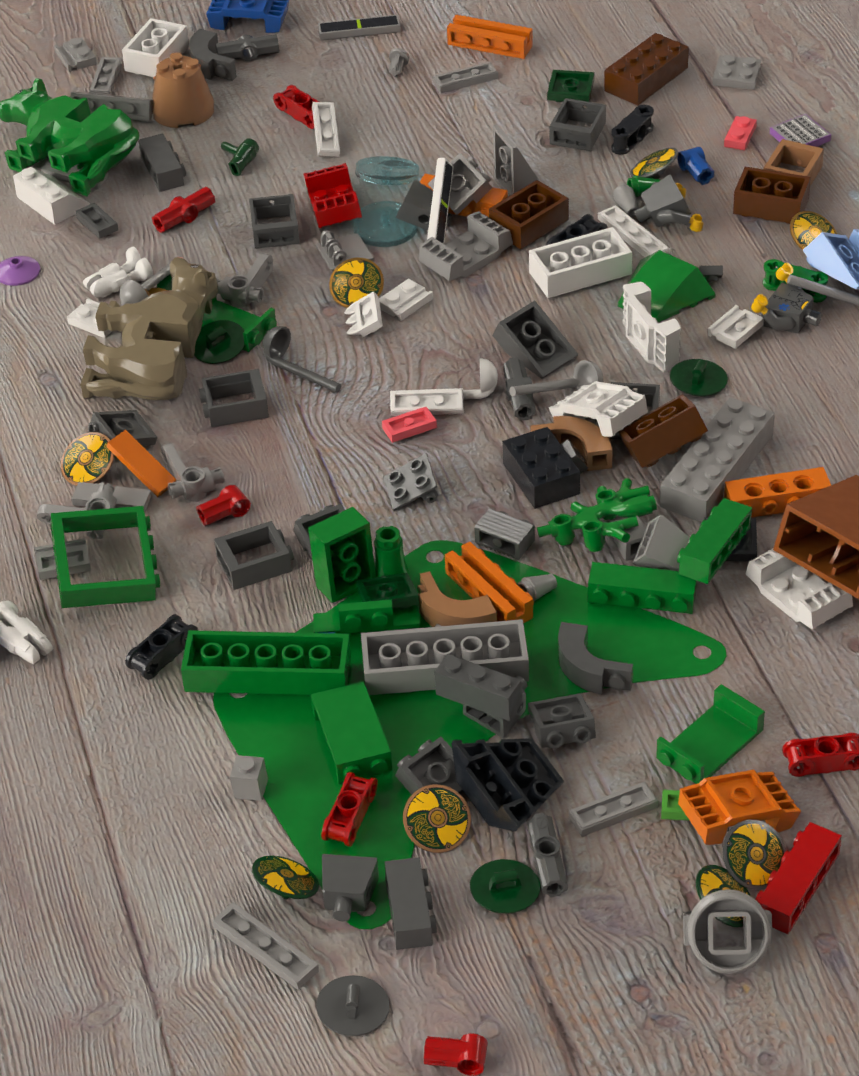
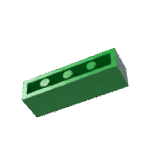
(714, 540)
(641, 588)

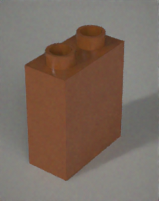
(824, 534)

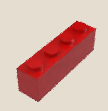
(799, 875)

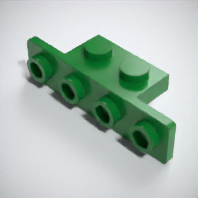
(366, 617)

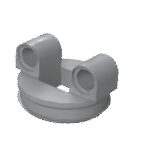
(728, 903)

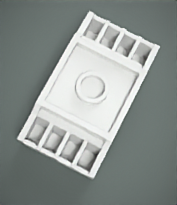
(653, 340)
(608, 403)
(797, 590)

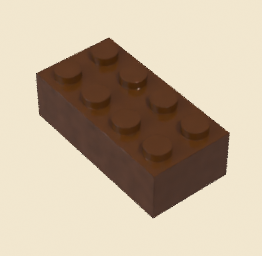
(646, 69)

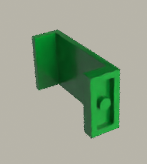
(254, 326)
(352, 731)
(713, 736)

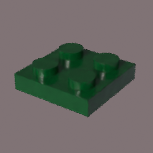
(570, 85)
(391, 587)

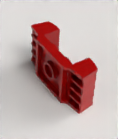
(332, 195)

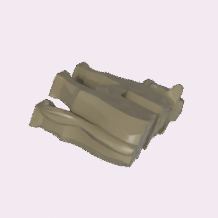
(154, 338)

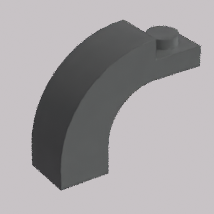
(203, 48)
(584, 668)

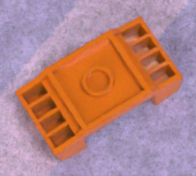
(734, 798)

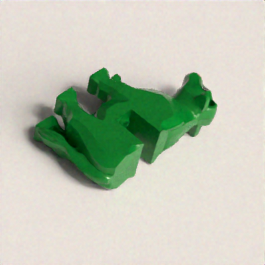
(68, 135)

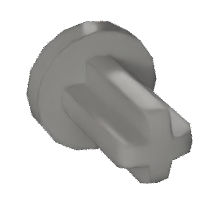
(398, 59)

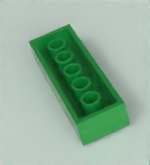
(265, 662)

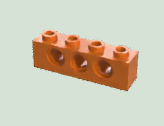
(773, 492)

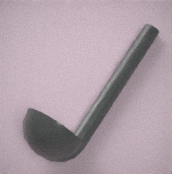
(275, 346)

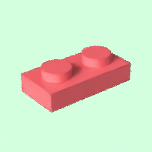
(740, 133)
(409, 424)

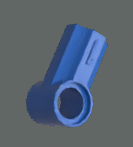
(695, 163)

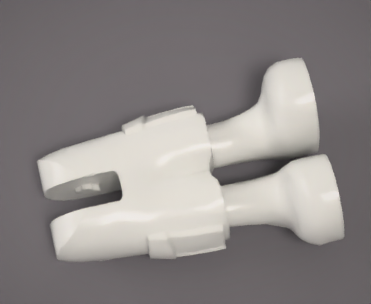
(113, 277)
(24, 637)

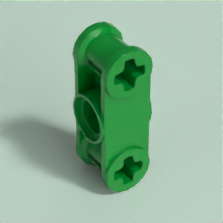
(770, 276)

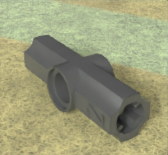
(258, 46)
(515, 376)
(547, 855)

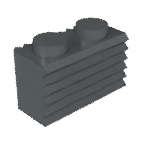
(504, 533)

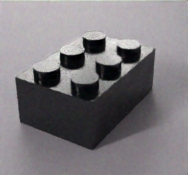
(541, 467)

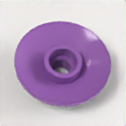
(18, 270)

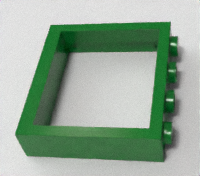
(104, 592)

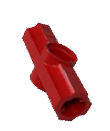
(183, 209)

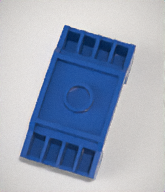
(270, 10)

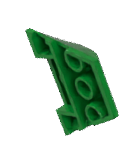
(672, 284)

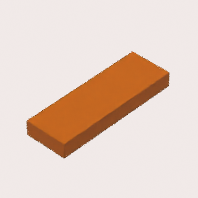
(140, 462)

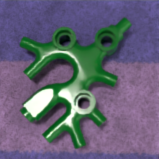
(610, 504)

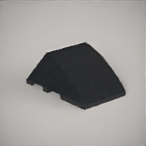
(505, 779)

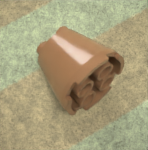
(181, 92)

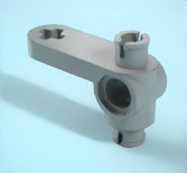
(247, 288)
(191, 481)
(99, 500)

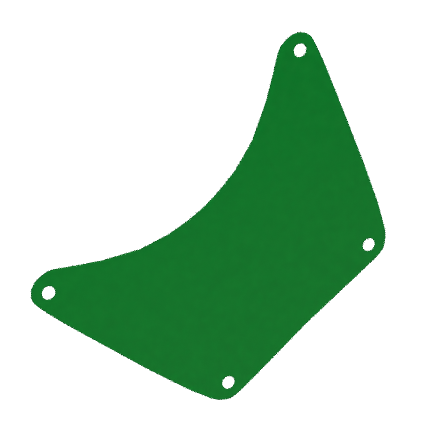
(300, 763)

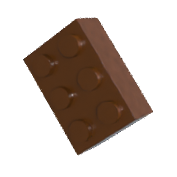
(770, 194)
(531, 213)
(663, 431)

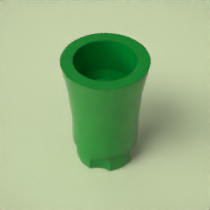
(389, 552)

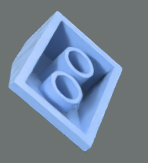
(835, 257)

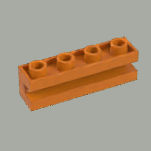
(490, 36)
(482, 577)

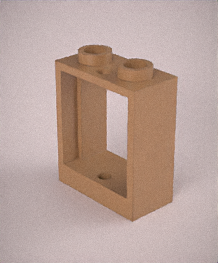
(798, 155)

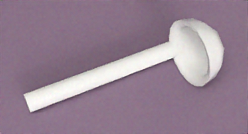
(488, 381)

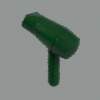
(242, 154)

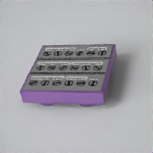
(801, 130)

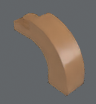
(585, 437)
(445, 611)

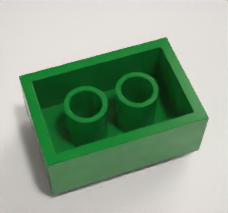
(341, 553)

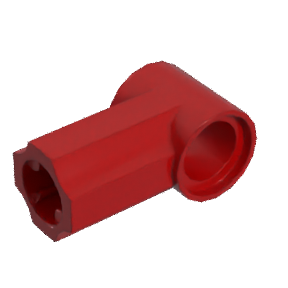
(230, 502)
(465, 1053)

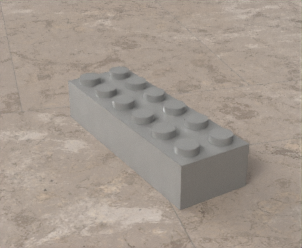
(721, 455)
(408, 657)

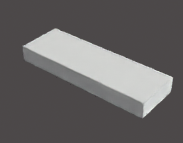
(326, 129)
(436, 400)

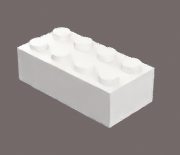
(580, 262)

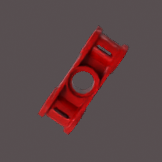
(296, 104)
(822, 754)
(349, 809)

